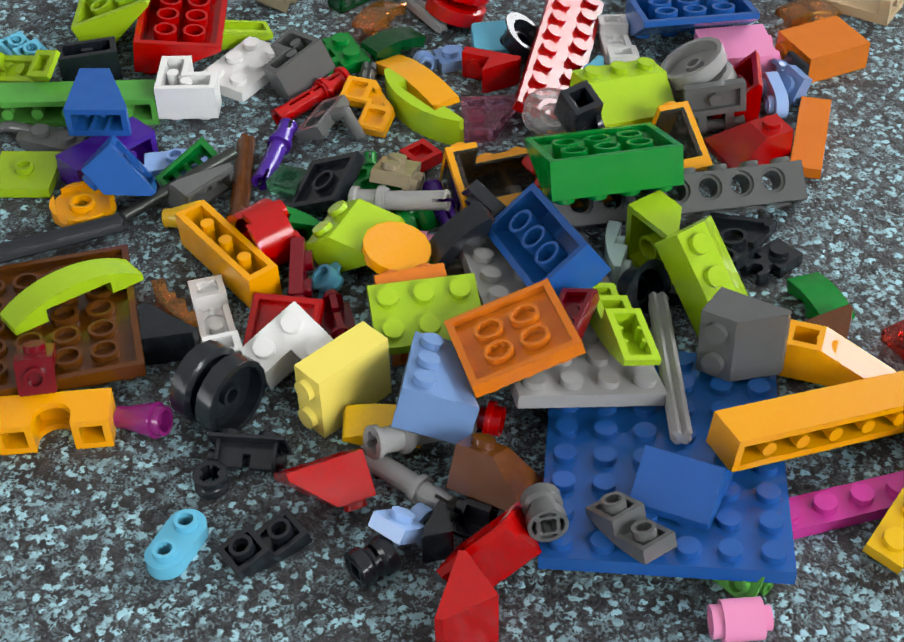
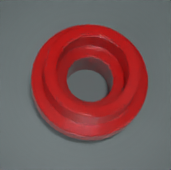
(492, 419)

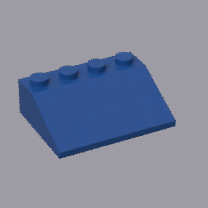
(678, 16)

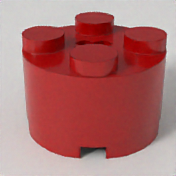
(267, 228)

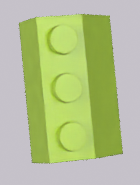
(627, 89)
(698, 266)

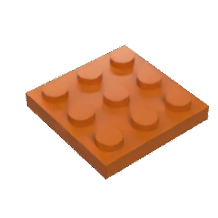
(513, 338)

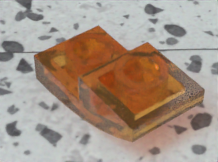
(806, 12)
(378, 16)
(170, 304)

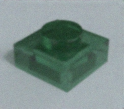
(285, 180)

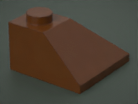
(489, 472)

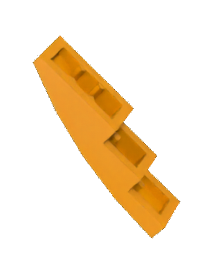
(420, 81)

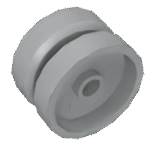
(696, 63)

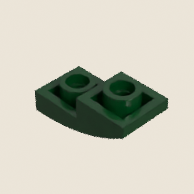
(391, 41)

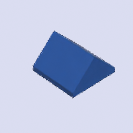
(680, 487)

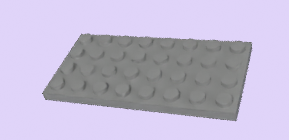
(584, 381)

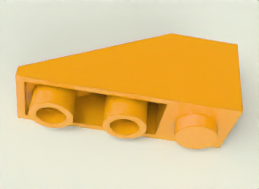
(827, 358)

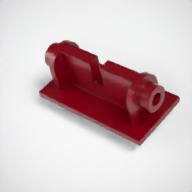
(337, 315)

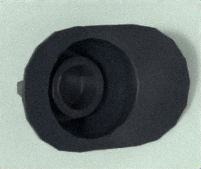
(518, 35)
(642, 280)

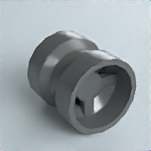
(544, 512)

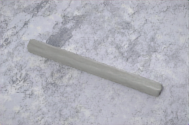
(669, 369)

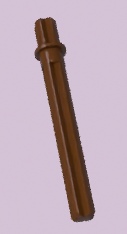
(242, 174)

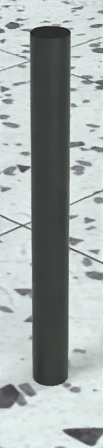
(163, 193)

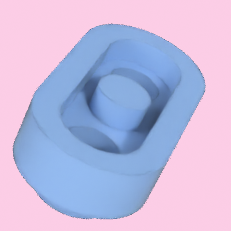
(774, 94)

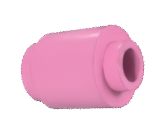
(739, 619)

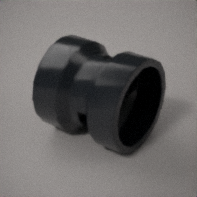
(372, 561)

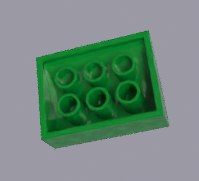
(606, 162)

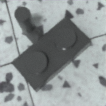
(324, 116)

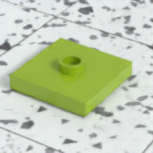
(28, 174)

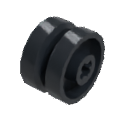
(217, 387)

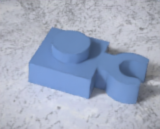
(794, 81)

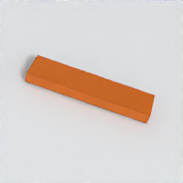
(811, 135)

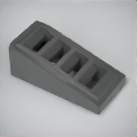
(201, 185)

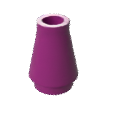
(145, 419)

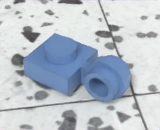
(445, 59)

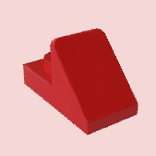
(494, 68)

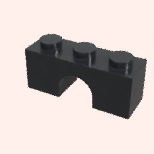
(579, 108)

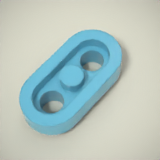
(182, 538)

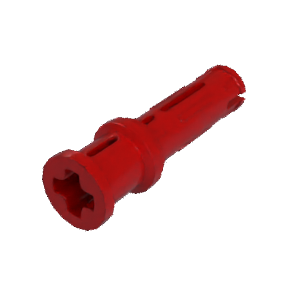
(321, 90)

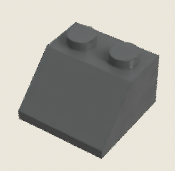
(742, 337)

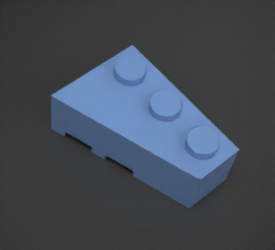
(435, 392)

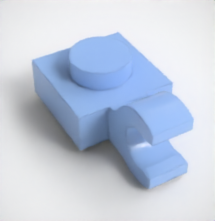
(401, 524)

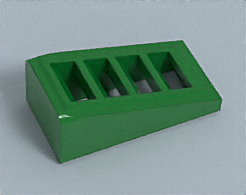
(185, 160)

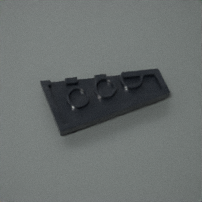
(742, 238)

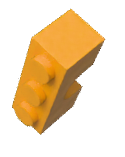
(31, 417)

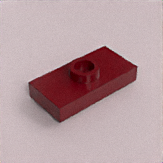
(579, 306)

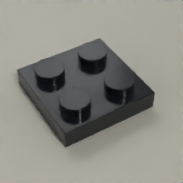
(327, 182)

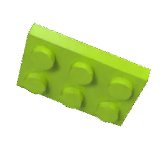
(419, 306)

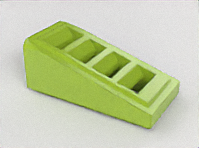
(238, 30)

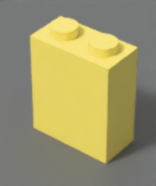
(341, 374)

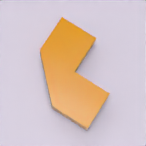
(377, 110)

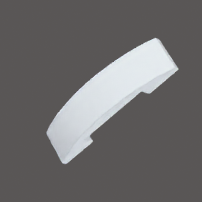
(615, 39)
(213, 311)

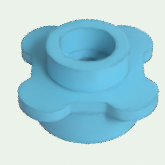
(327, 278)

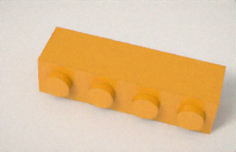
(227, 252)

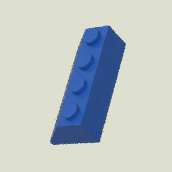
(545, 244)

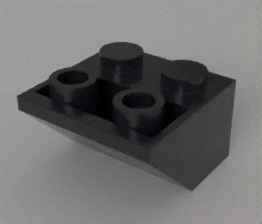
(88, 54)

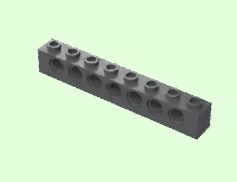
(787, 190)

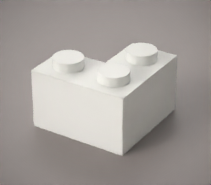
(186, 93)
(285, 342)

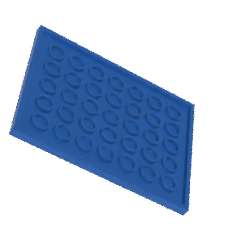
(600, 452)

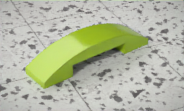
(28, 67)
(436, 124)
(31, 305)

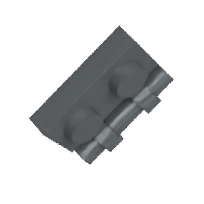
(714, 99)

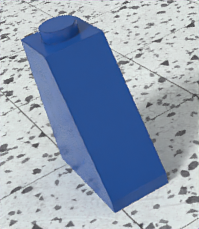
(96, 105)

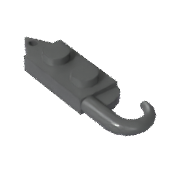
(40, 136)

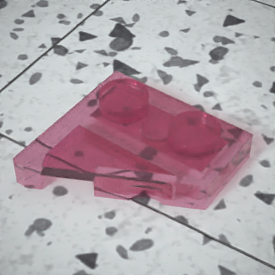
(486, 116)

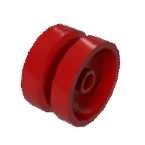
(457, 12)

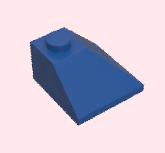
(118, 171)

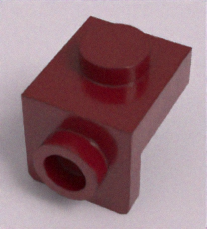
(35, 368)

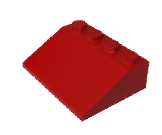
(178, 29)

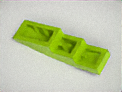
(623, 329)

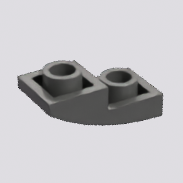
(626, 525)

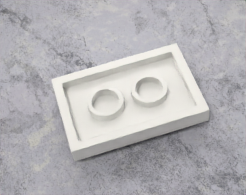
(241, 69)

